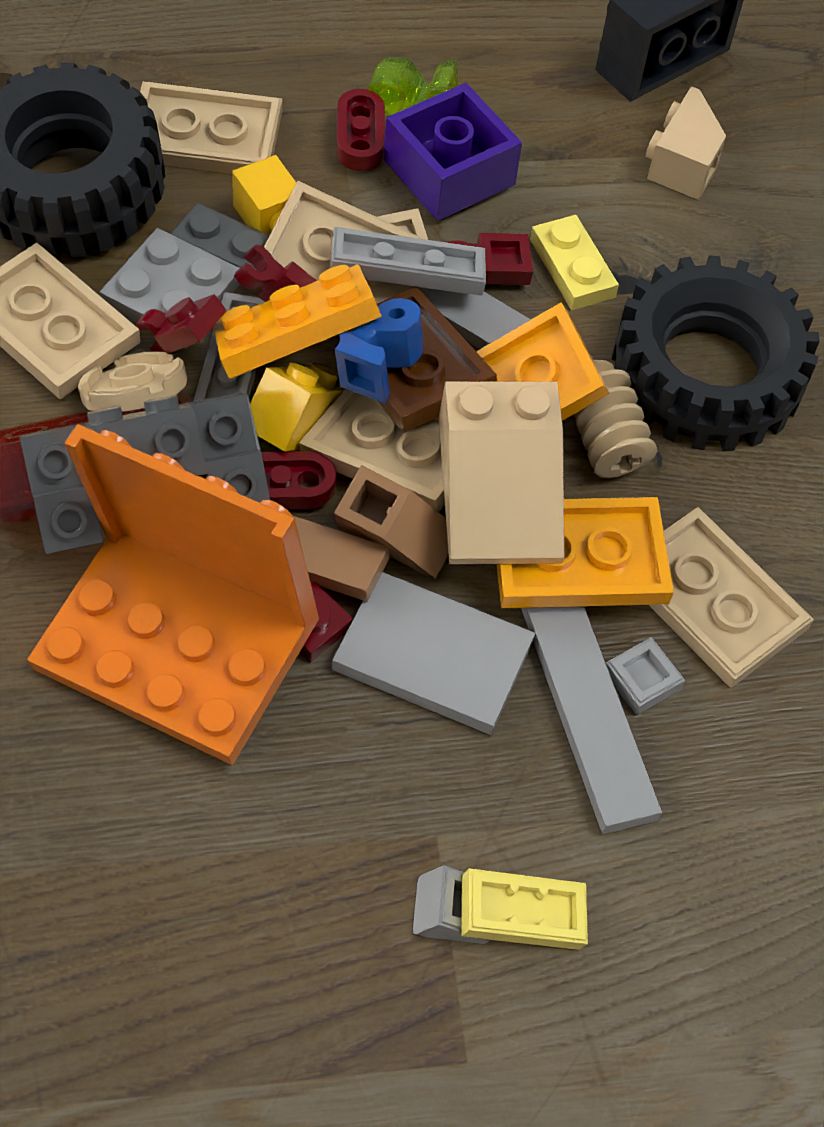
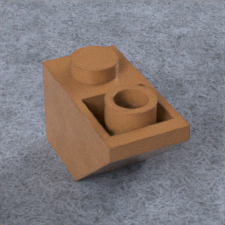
(395, 518)

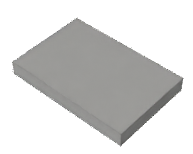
(434, 652)

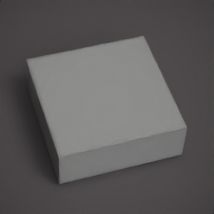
(644, 676)

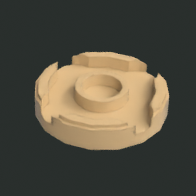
(133, 381)

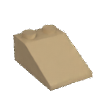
(503, 472)

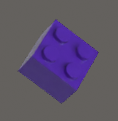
(451, 151)

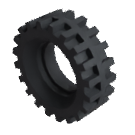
(735, 307)

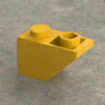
(292, 401)

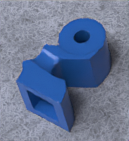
(378, 345)

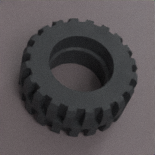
(90, 204)

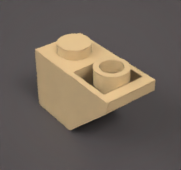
(688, 148)

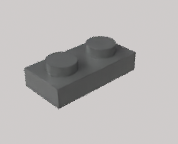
(219, 234)

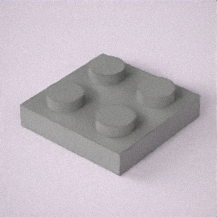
(166, 273)

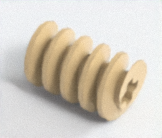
(615, 427)

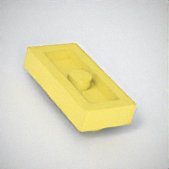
(574, 262)

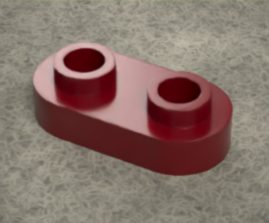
(360, 129)
(290, 470)

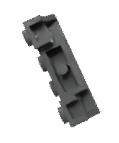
(201, 435)

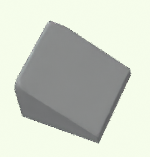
(440, 906)

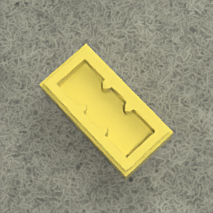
(524, 909)

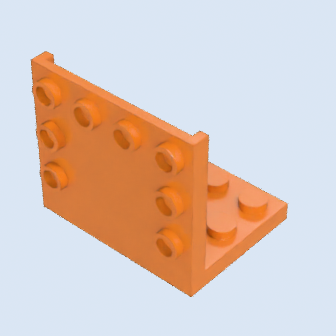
(186, 601)

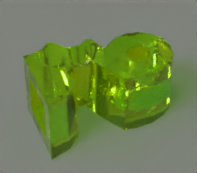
(403, 86)

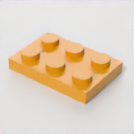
(294, 319)
(548, 351)
(610, 559)

